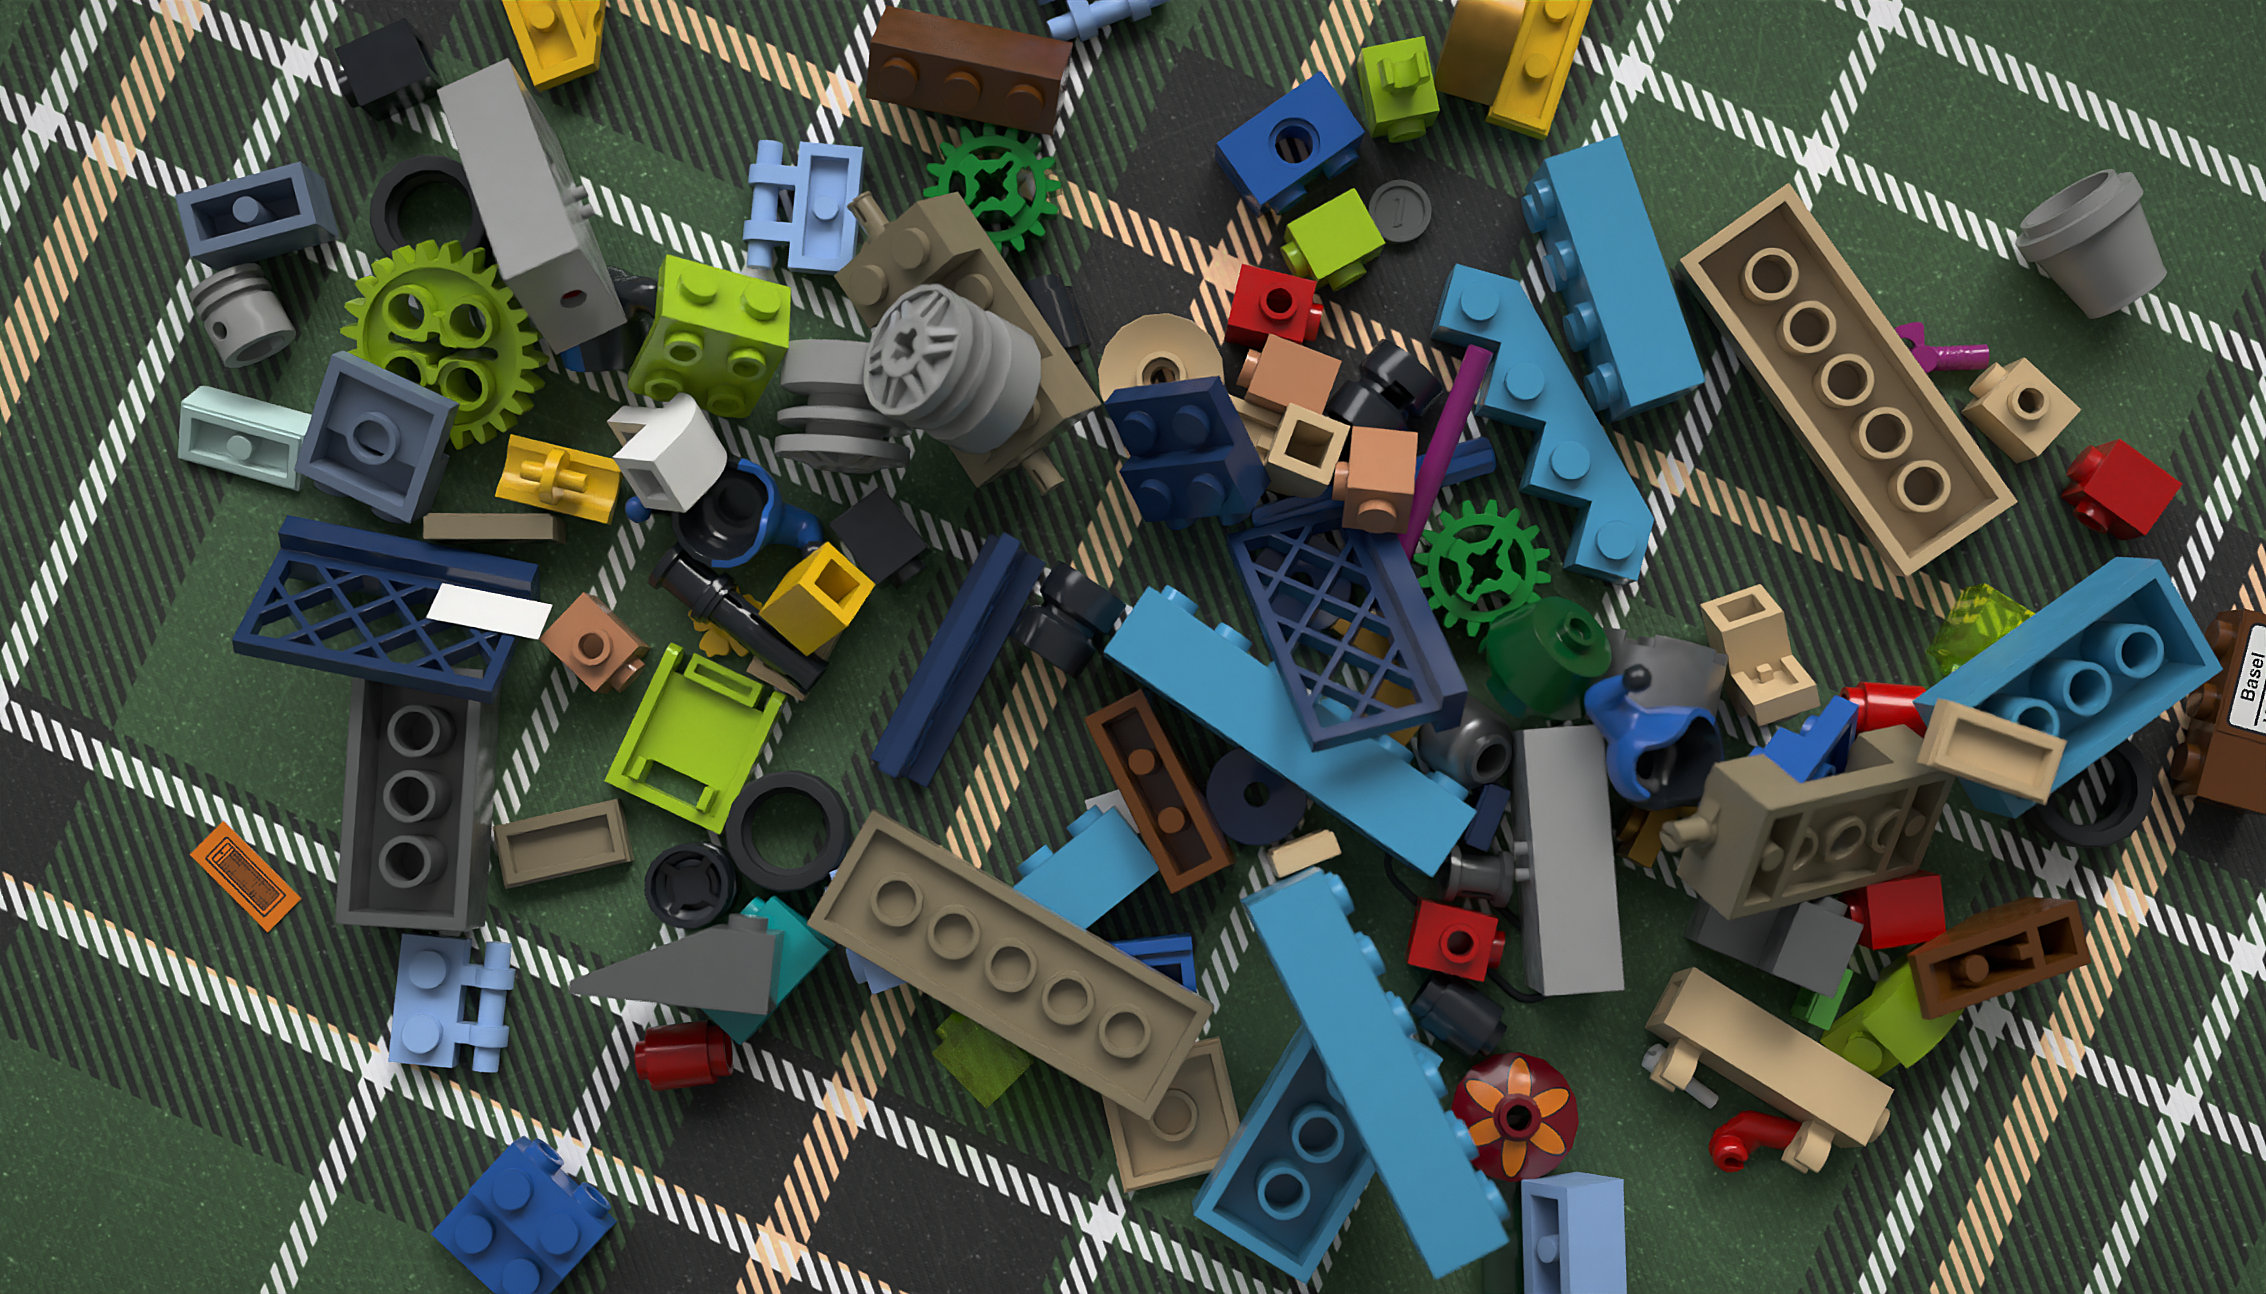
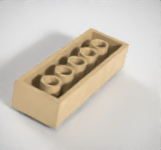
(1844, 382)

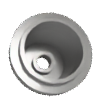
(2095, 242)

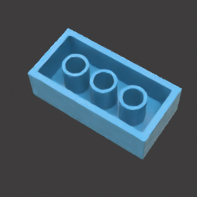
(1611, 280)
(2085, 669)
(1290, 1165)

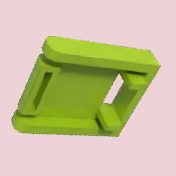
(701, 728)

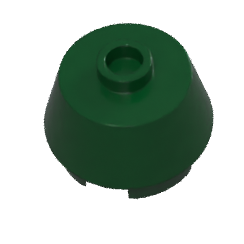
(1545, 659)

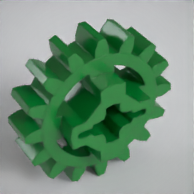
(1009, 169)
(1455, 552)

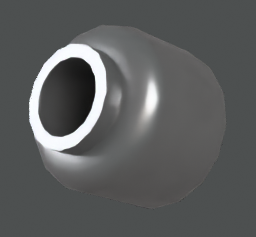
(1471, 753)

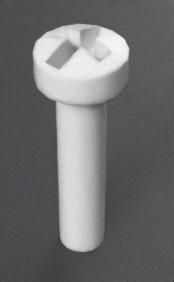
(1694, 1087)

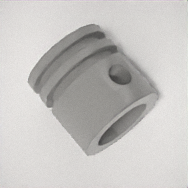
(242, 315)

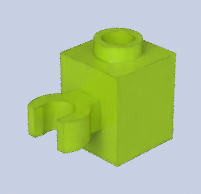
(1398, 89)

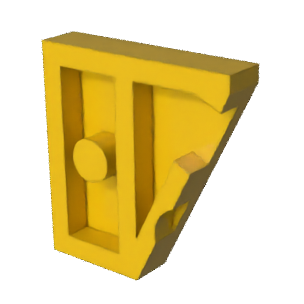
(557, 37)

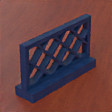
(402, 573)
(1401, 617)
(958, 660)

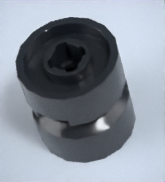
(1398, 372)
(1067, 619)
(692, 884)

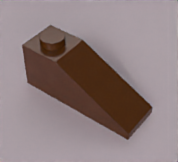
(1998, 953)

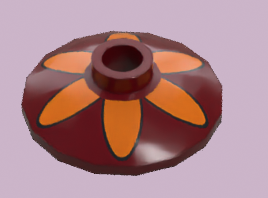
(1487, 1096)

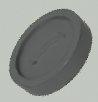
(1400, 211)

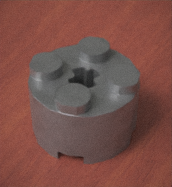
(1680, 670)

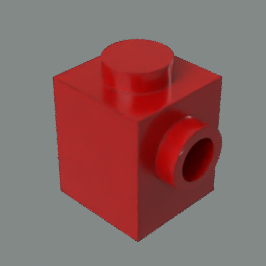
(1273, 305)
(2118, 490)
(1897, 910)
(1454, 939)

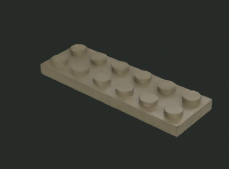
(1011, 964)

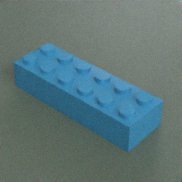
(1247, 706)
(1378, 1077)

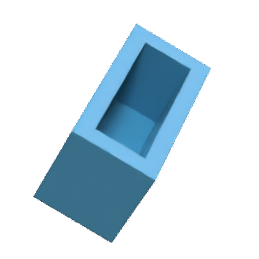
(1089, 871)

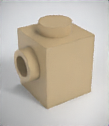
(2019, 409)

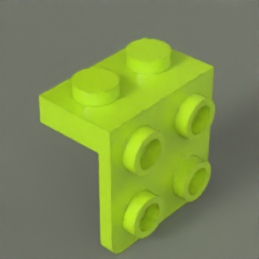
(712, 338)

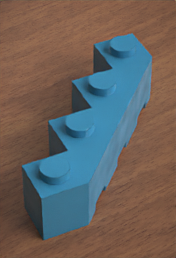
(1569, 449)

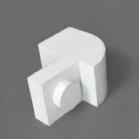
(668, 453)

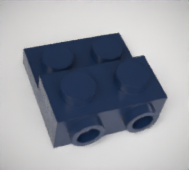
(1187, 452)

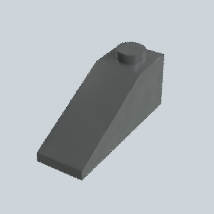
(712, 969)

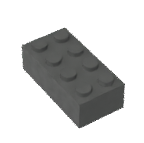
(417, 808)

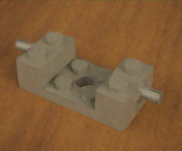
(947, 246)
(1785, 842)

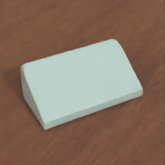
(242, 436)

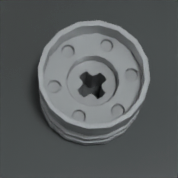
(952, 369)
(839, 421)

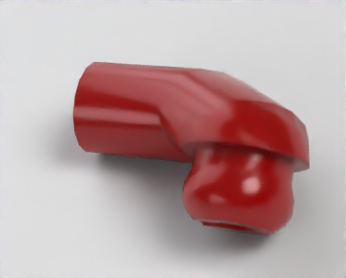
(1747, 1132)

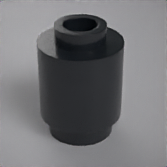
(1061, 313)
(1458, 1015)

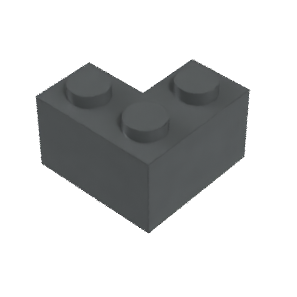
(1796, 942)

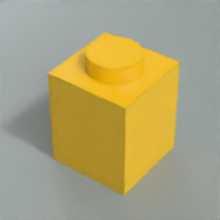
(817, 599)

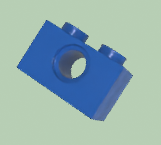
(1309, 113)

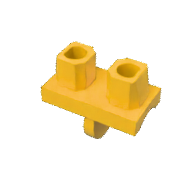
(560, 479)

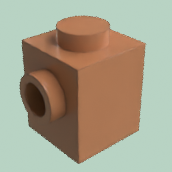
(1288, 375)
(1377, 480)
(596, 645)

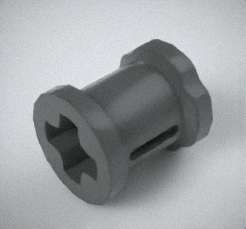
(1476, 876)

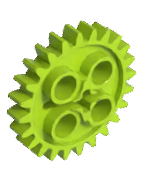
(447, 288)

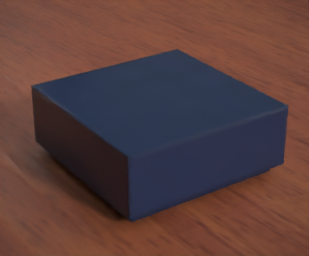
(1489, 803)

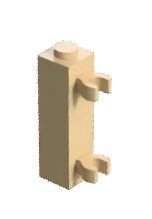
(1770, 1061)

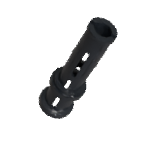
(717, 601)

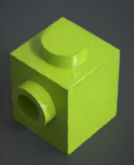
(1332, 242)

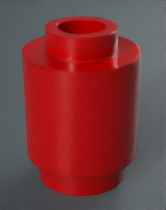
(1885, 706)
(684, 1055)

